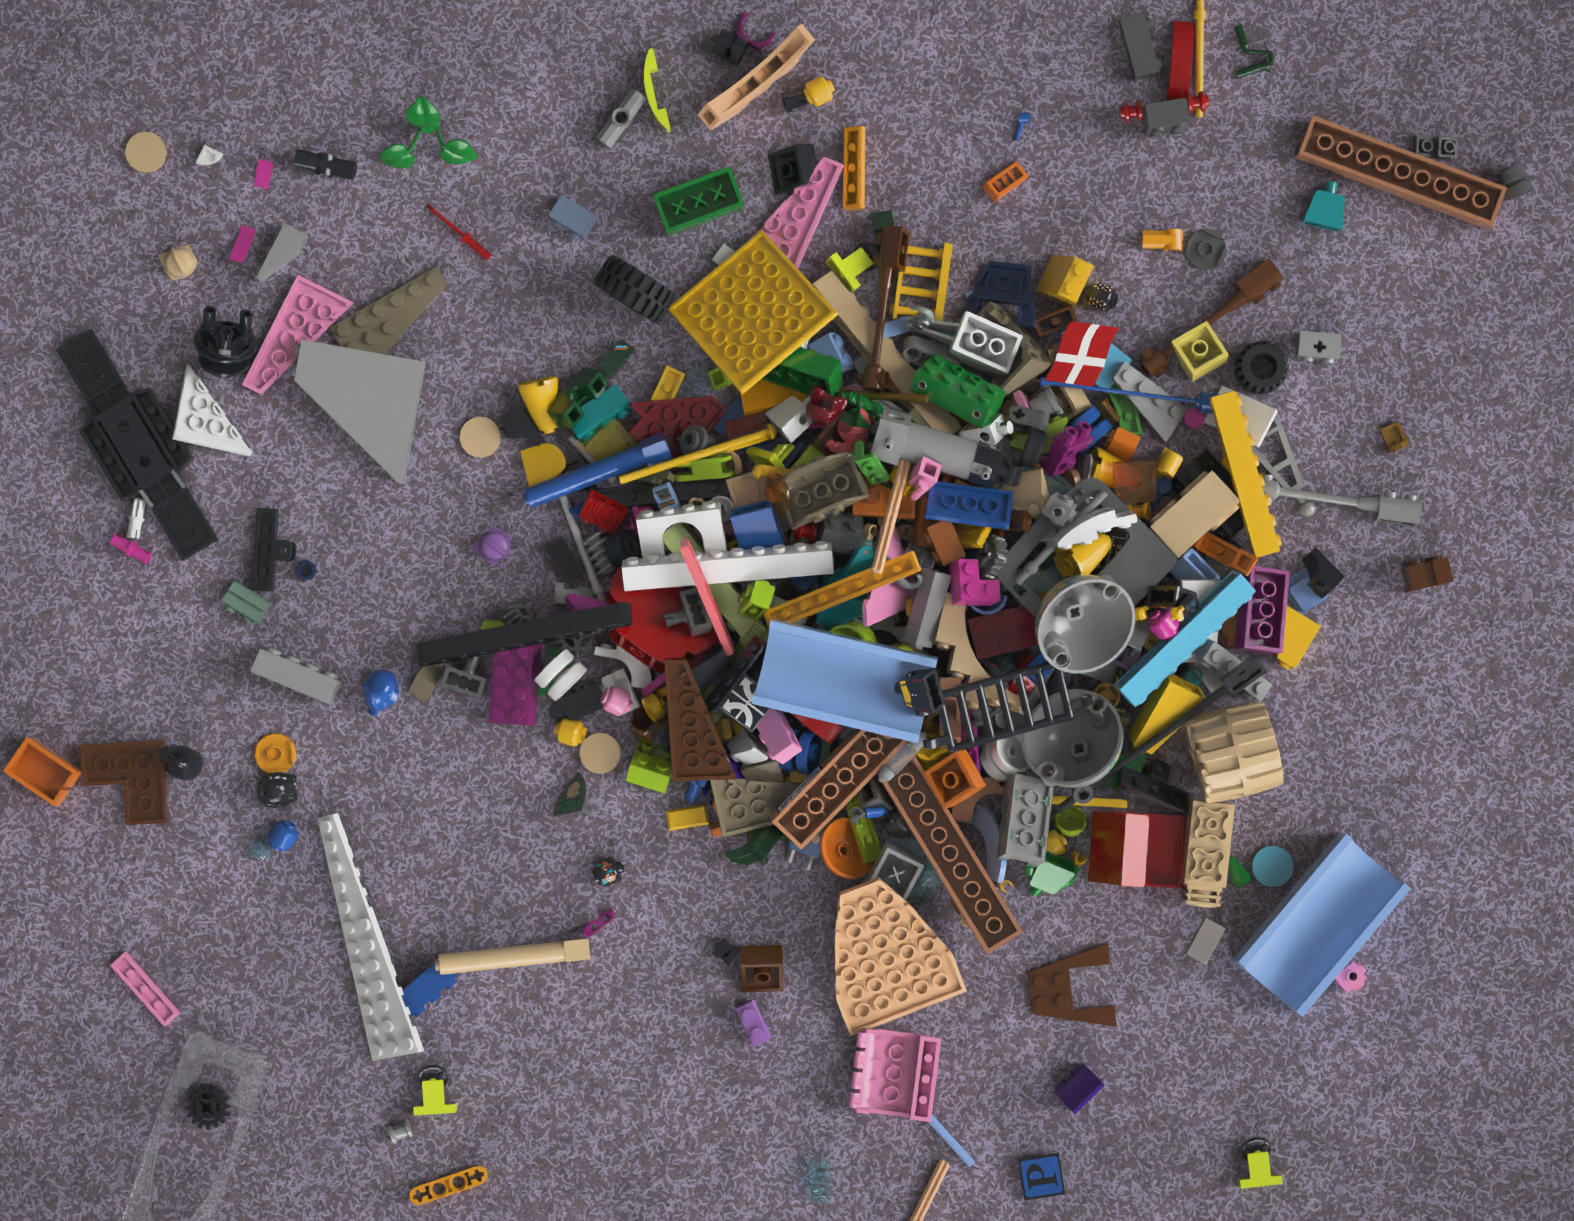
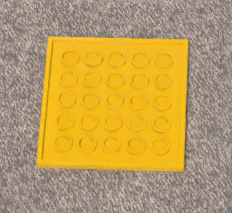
(752, 311)

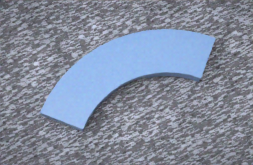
(986, 823)

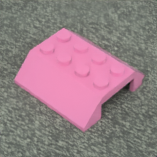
(895, 1073)

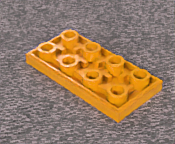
(765, 396)

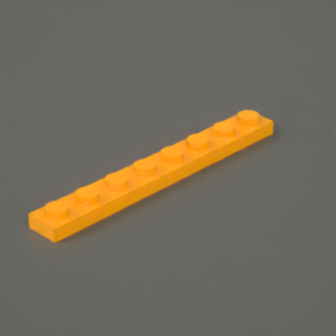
(844, 590)

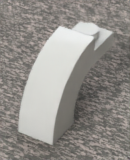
(640, 672)

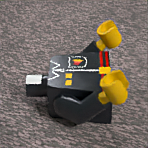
(1171, 598)

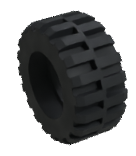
(634, 289)

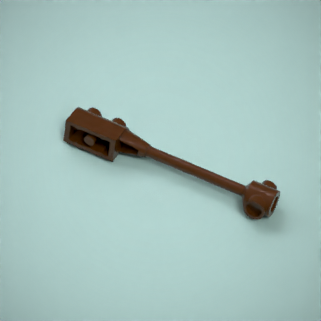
(890, 259)
(1249, 289)

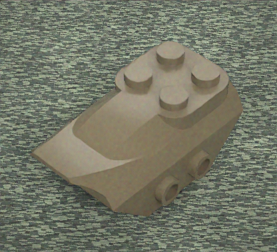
(822, 489)

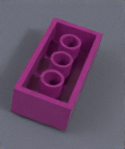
(1264, 616)
(513, 686)

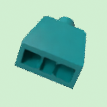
(1326, 208)

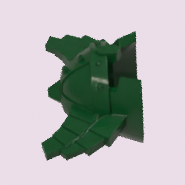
(758, 846)

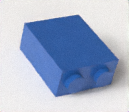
(756, 525)

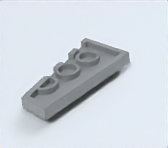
(1159, 413)

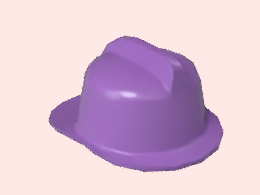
(493, 545)

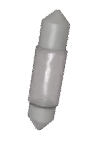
(900, 758)

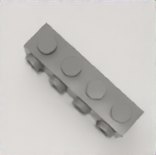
(1222, 662)

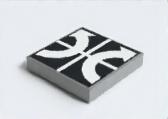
(739, 704)

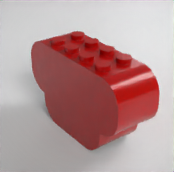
(648, 636)

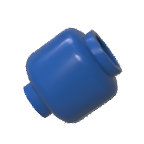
(282, 835)

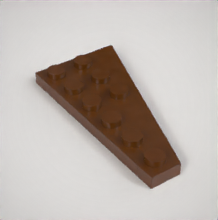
(693, 736)

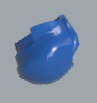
(380, 690)

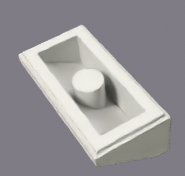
(1205, 941)

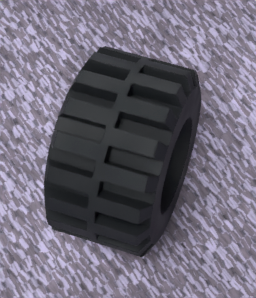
(1244, 372)

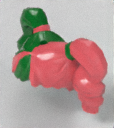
(855, 423)

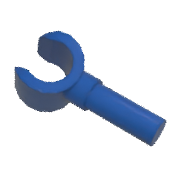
(1024, 118)

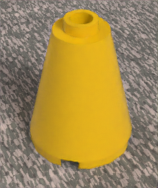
(538, 398)
(1103, 466)
(1082, 558)

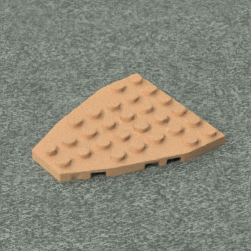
(887, 958)

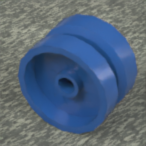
(1097, 431)
(807, 759)

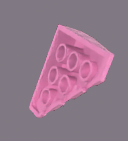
(891, 597)

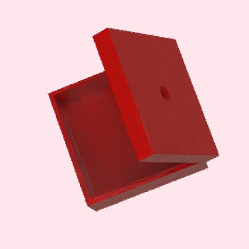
(1121, 845)

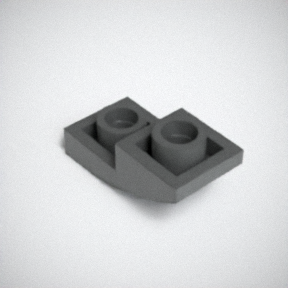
(1435, 147)

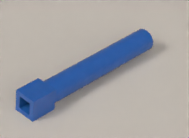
(649, 451)

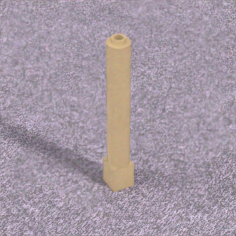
(513, 956)

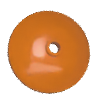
(847, 865)

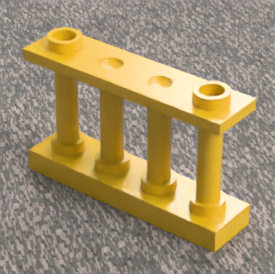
(940, 275)

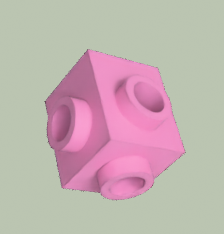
(1357, 979)

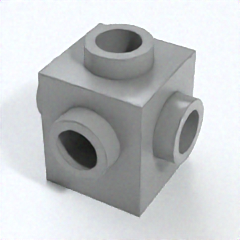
(1060, 509)

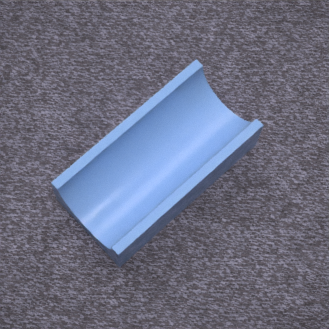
(839, 679)
(1320, 924)

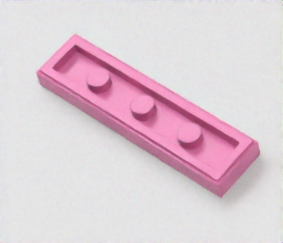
(144, 988)

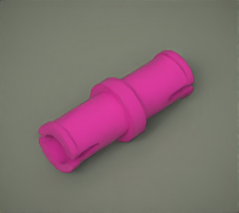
(131, 548)

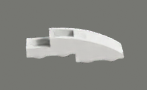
(1085, 528)

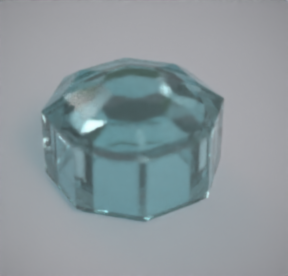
(261, 850)

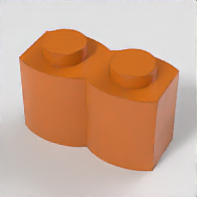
(1121, 443)

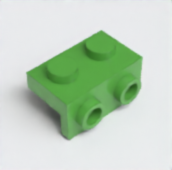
(869, 464)

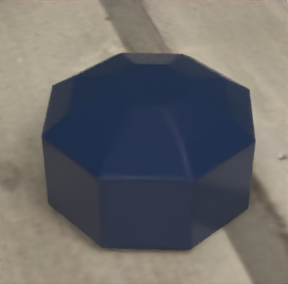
(306, 570)

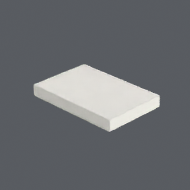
(1258, 416)

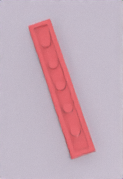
(706, 596)

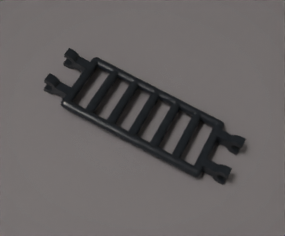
(1030, 725)

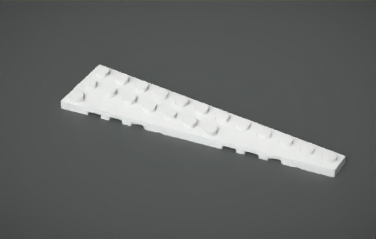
(379, 997)

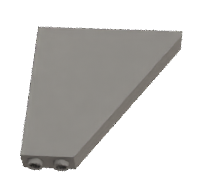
(367, 395)

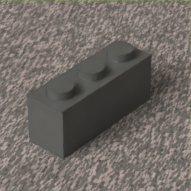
(1139, 46)

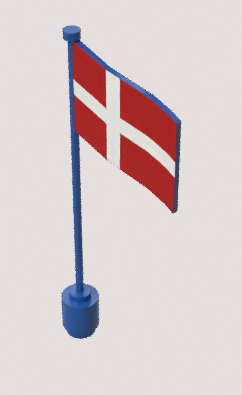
(1083, 357)

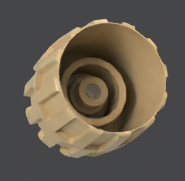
(1234, 752)

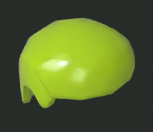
(1074, 826)

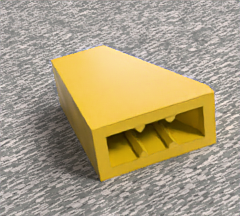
(1297, 638)

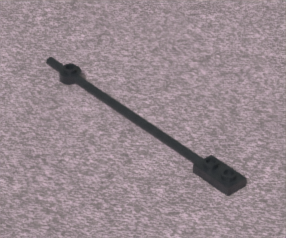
(1233, 681)

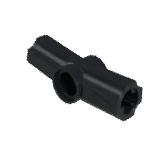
(325, 164)

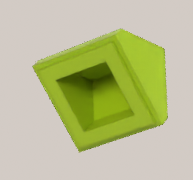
(718, 379)

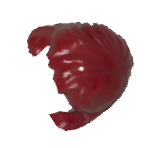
(824, 407)

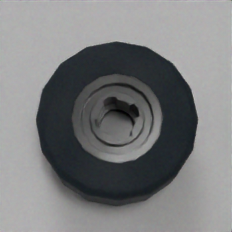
(622, 546)

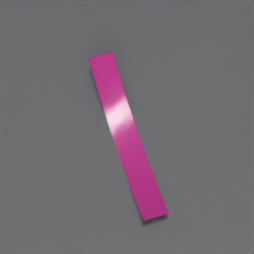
(246, 233)

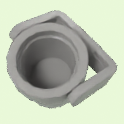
(1046, 401)

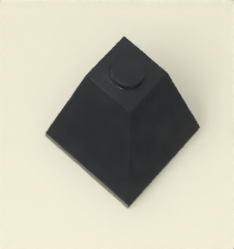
(792, 167)

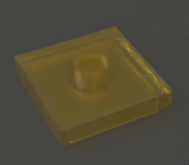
(610, 440)

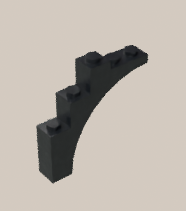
(706, 669)

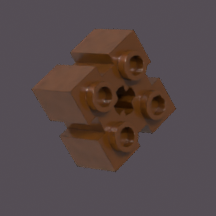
(1428, 574)

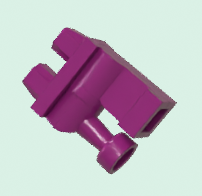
(1065, 448)

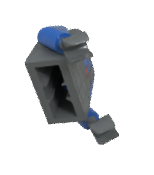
(873, 801)

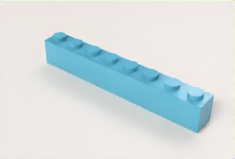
(1193, 632)

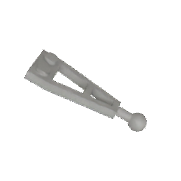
(1306, 508)

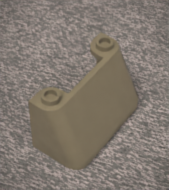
(1029, 359)

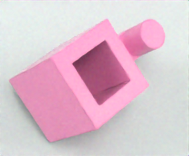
(923, 476)

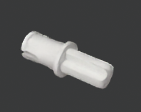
(136, 518)

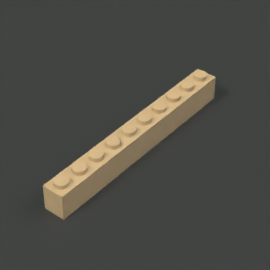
(860, 330)

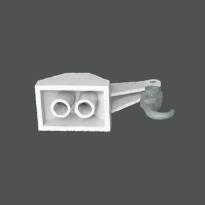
(975, 339)

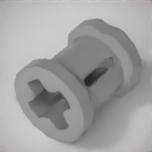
(400, 1131)

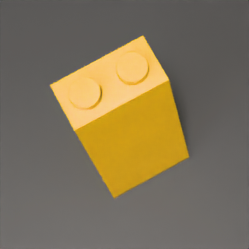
(1163, 707)

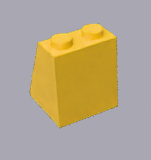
(1064, 279)

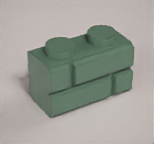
(246, 602)

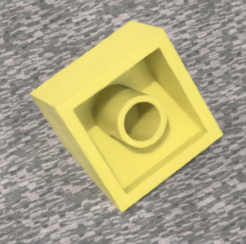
(1199, 351)

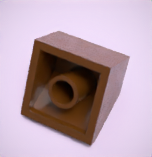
(762, 968)

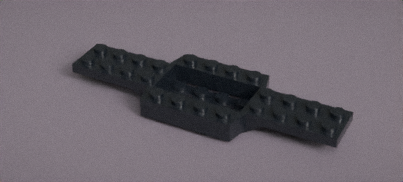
(157, 483)

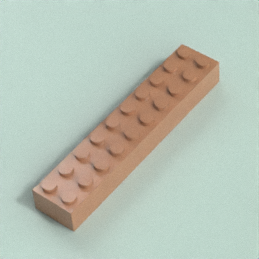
(1401, 172)
(952, 858)

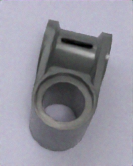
(1028, 419)

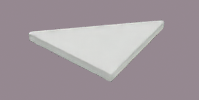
(202, 419)

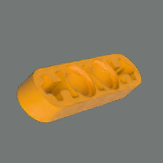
(447, 1181)

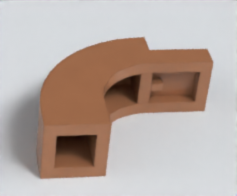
(952, 709)
(964, 810)

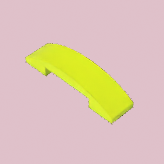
(661, 114)

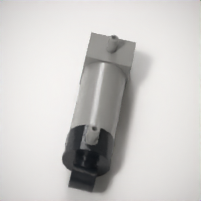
(960, 457)

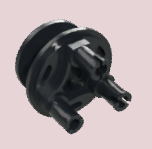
(225, 345)

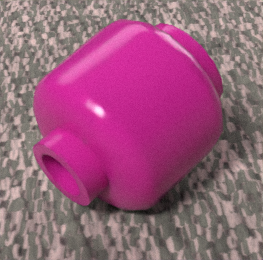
(1161, 624)

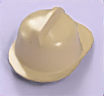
(178, 262)

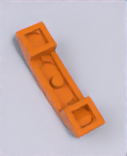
(1225, 553)

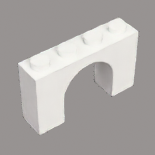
(705, 518)

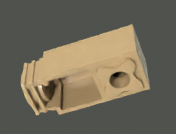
(1201, 508)
(1206, 851)

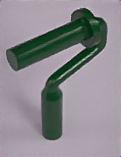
(1244, 46)

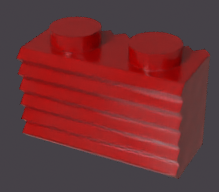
(602, 512)

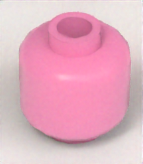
(616, 700)

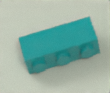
(599, 412)

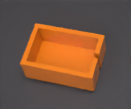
(42, 771)

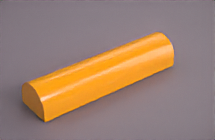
(854, 168)

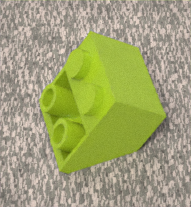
(650, 766)

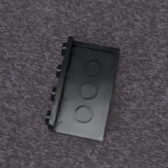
(1207, 463)

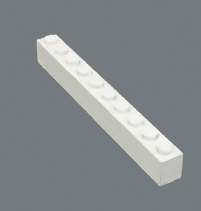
(729, 566)

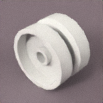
(557, 672)
(1004, 758)

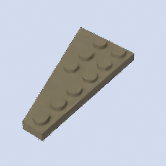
(387, 319)
(748, 802)

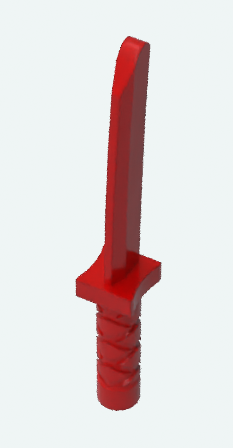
(465, 237)

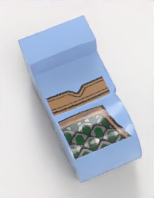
(666, 496)

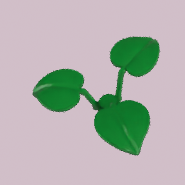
(426, 117)

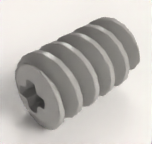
(597, 548)

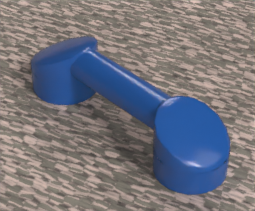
(1163, 488)

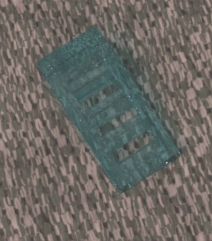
(819, 1164)

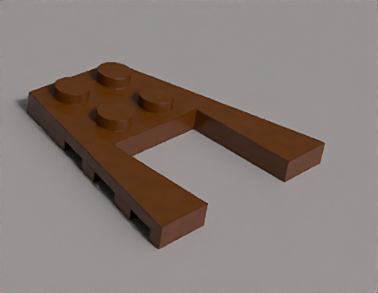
(1052, 991)

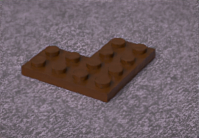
(137, 768)

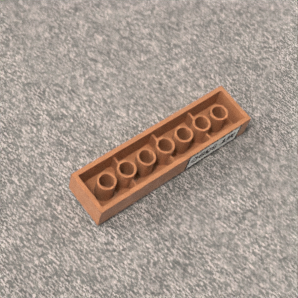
(833, 784)

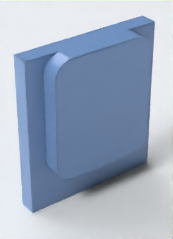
(1301, 594)

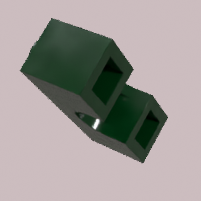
(584, 386)

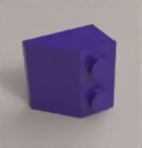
(1078, 1088)

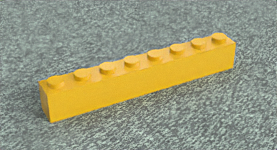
(1244, 473)

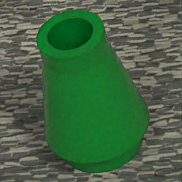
(1238, 874)

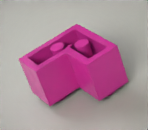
(968, 588)

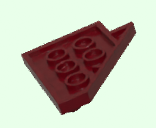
(672, 418)

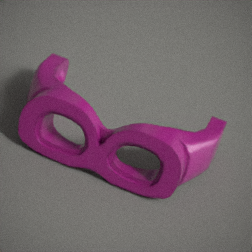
(756, 45)
(587, 931)

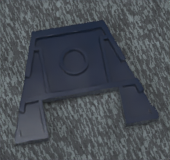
(1006, 285)

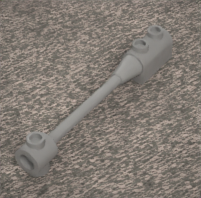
(1387, 507)

